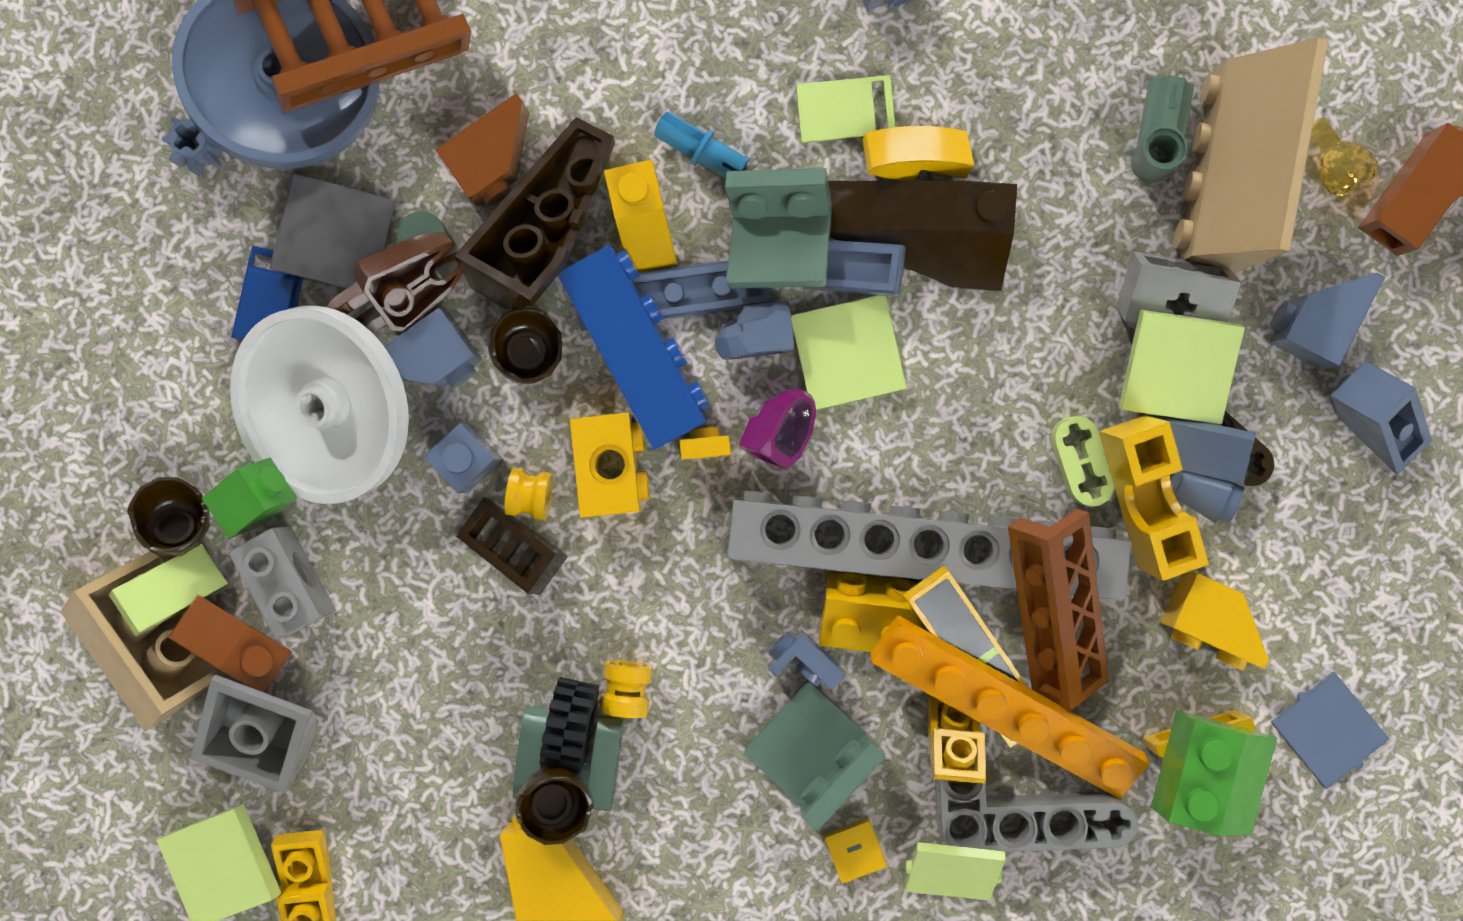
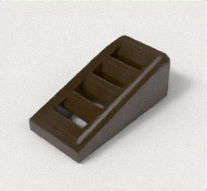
(544, 570)

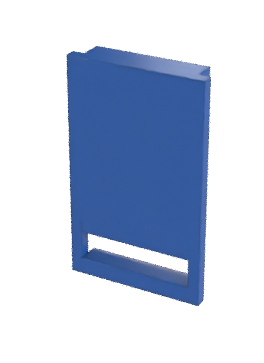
(264, 294)

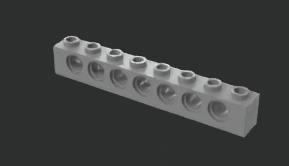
(899, 559)

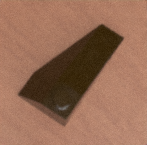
(537, 223)
(949, 228)

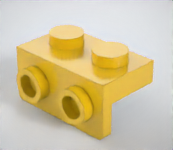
(862, 609)

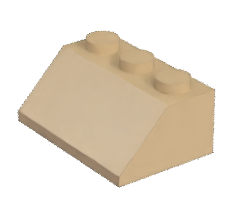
(146, 670)

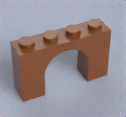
(1419, 192)

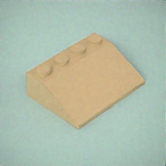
(1251, 156)

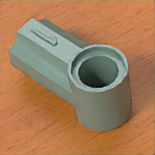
(1163, 127)

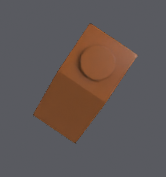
(488, 152)
(230, 644)

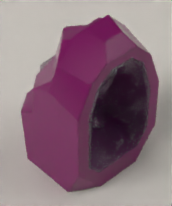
(781, 429)

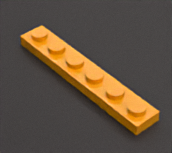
(1008, 707)

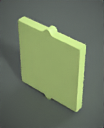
(954, 871)

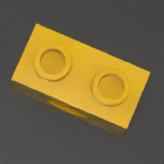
(591, 440)

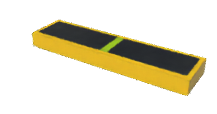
(953, 618)

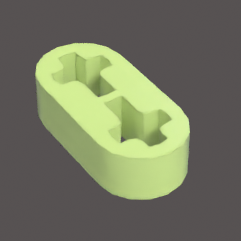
(1071, 464)

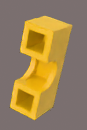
(1140, 463)

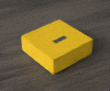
(855, 850)

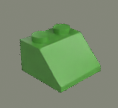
(1213, 775)

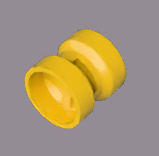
(625, 689)

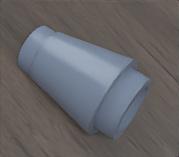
(1207, 495)

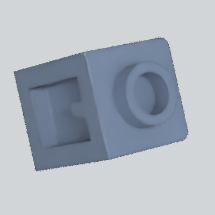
(814, 663)

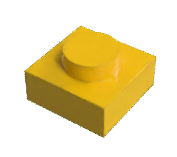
(705, 444)

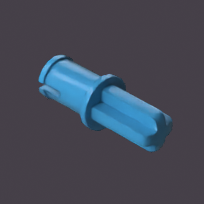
(699, 145)

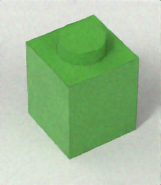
(249, 497)

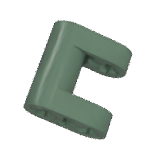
(598, 776)

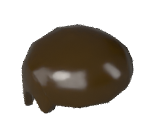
(514, 351)
(169, 516)
(553, 806)

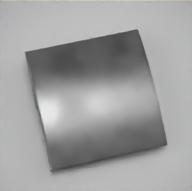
(328, 231)

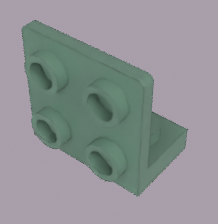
(779, 228)
(815, 753)

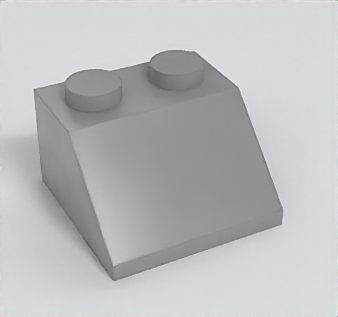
(253, 734)

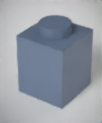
(463, 458)

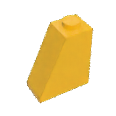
(554, 881)

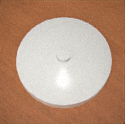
(320, 403)

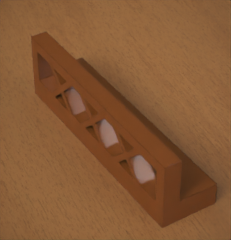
(1050, 615)

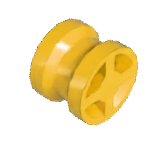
(529, 493)

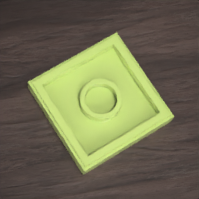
(848, 352)
(1181, 366)
(219, 866)

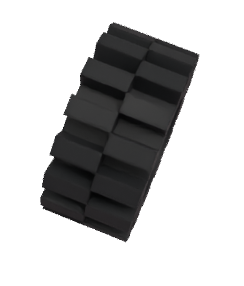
(569, 724)

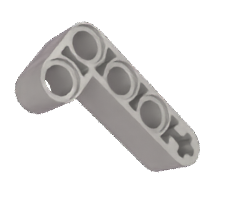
(1036, 813)

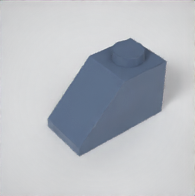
(1324, 322)
(434, 352)
(1383, 414)

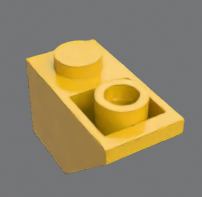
(1216, 616)

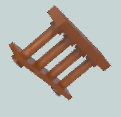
(353, 68)

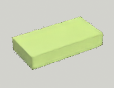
(167, 589)

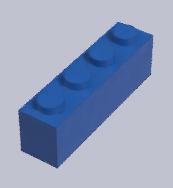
(634, 346)

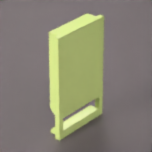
(840, 108)

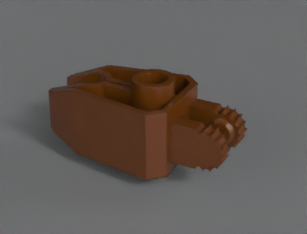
(401, 282)

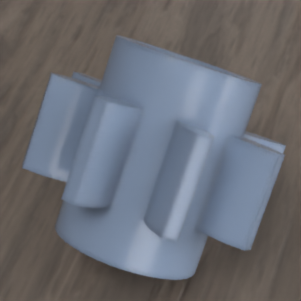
(185, 150)

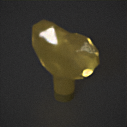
(1342, 161)

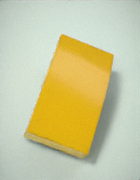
(907, 150)
(955, 744)
(304, 876)

